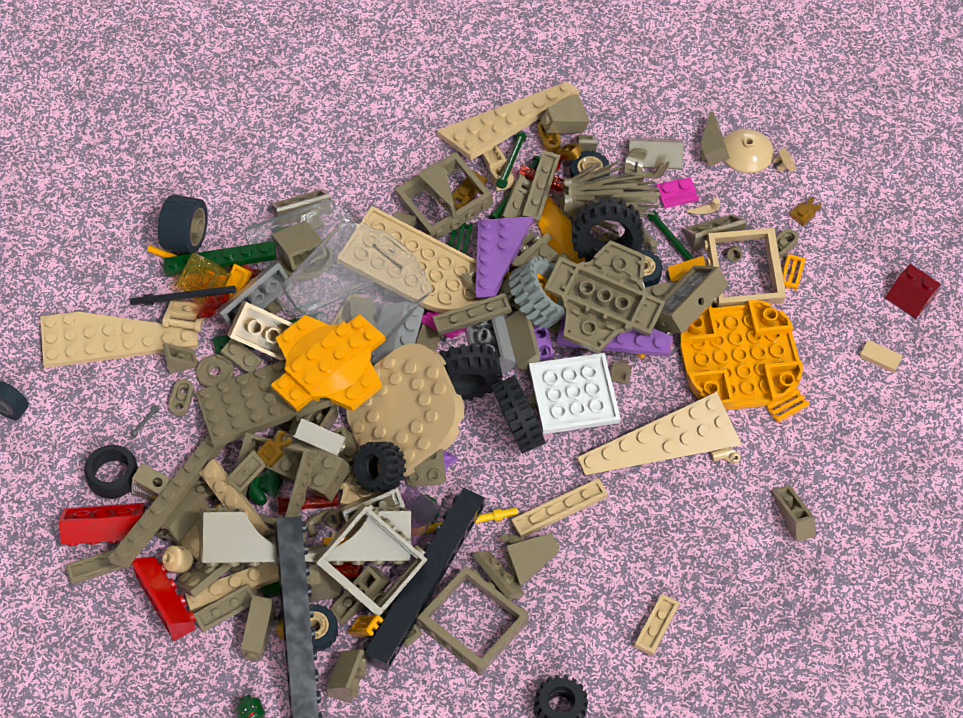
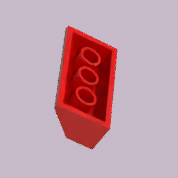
(98, 523)
(163, 597)

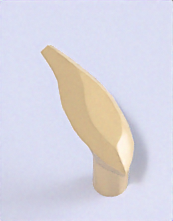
(706, 209)

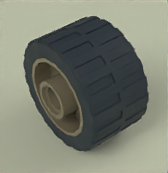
(182, 224)

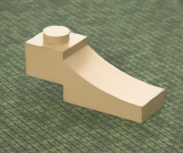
(495, 164)

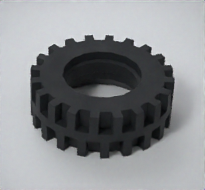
(605, 210)
(472, 369)
(518, 414)

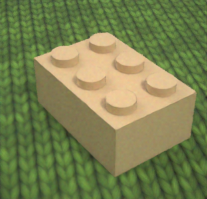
(258, 329)

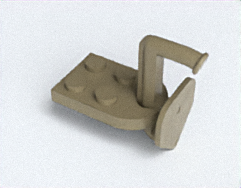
(202, 576)

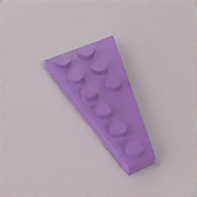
(496, 249)
(630, 342)

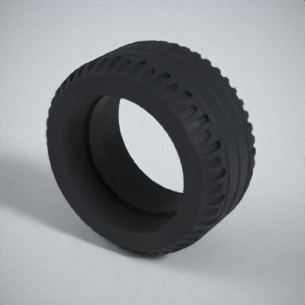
(106, 454)

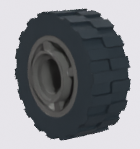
(12, 402)

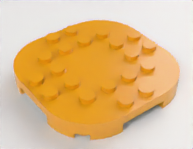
(741, 355)

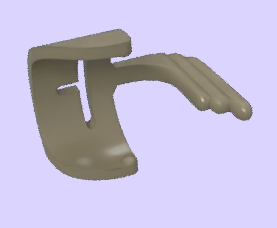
(638, 157)

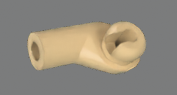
(727, 454)

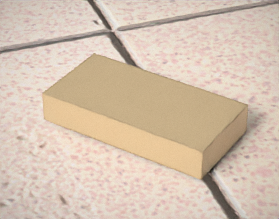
(881, 356)

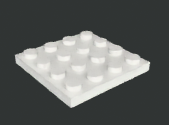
(574, 393)

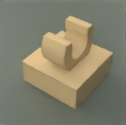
(786, 159)

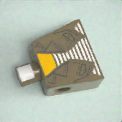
(148, 483)

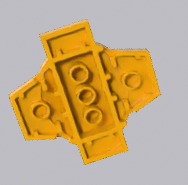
(328, 362)

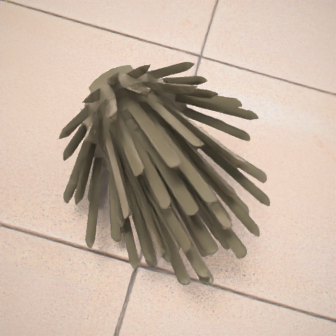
(579, 191)

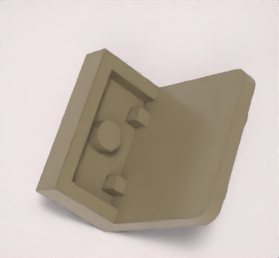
(429, 471)

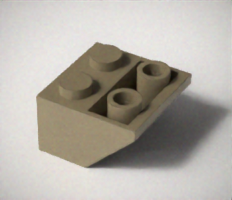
(347, 675)

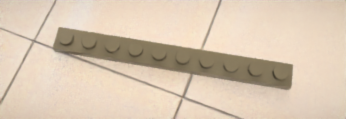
(164, 504)

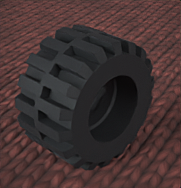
(366, 466)
(564, 688)

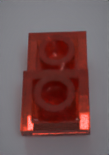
(211, 305)

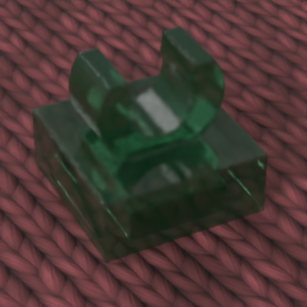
(270, 483)

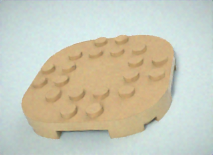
(413, 407)

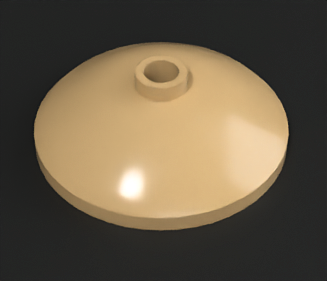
(748, 151)

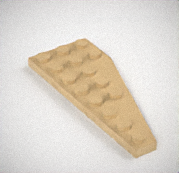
(95, 337)

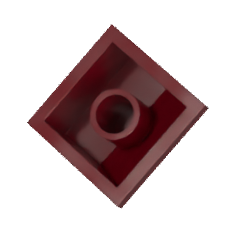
(913, 291)

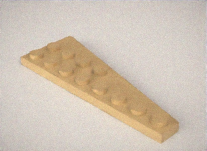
(492, 127)
(686, 432)

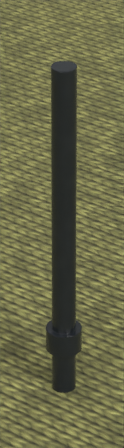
(150, 299)

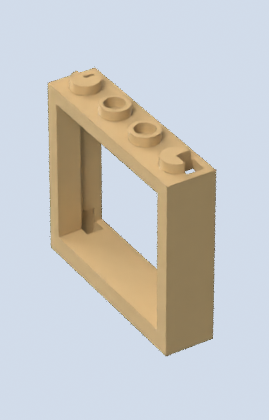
(768, 234)

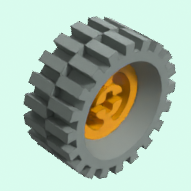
(528, 288)

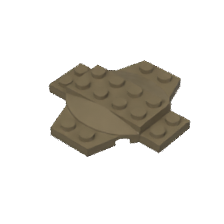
(604, 297)

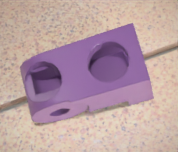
(544, 343)

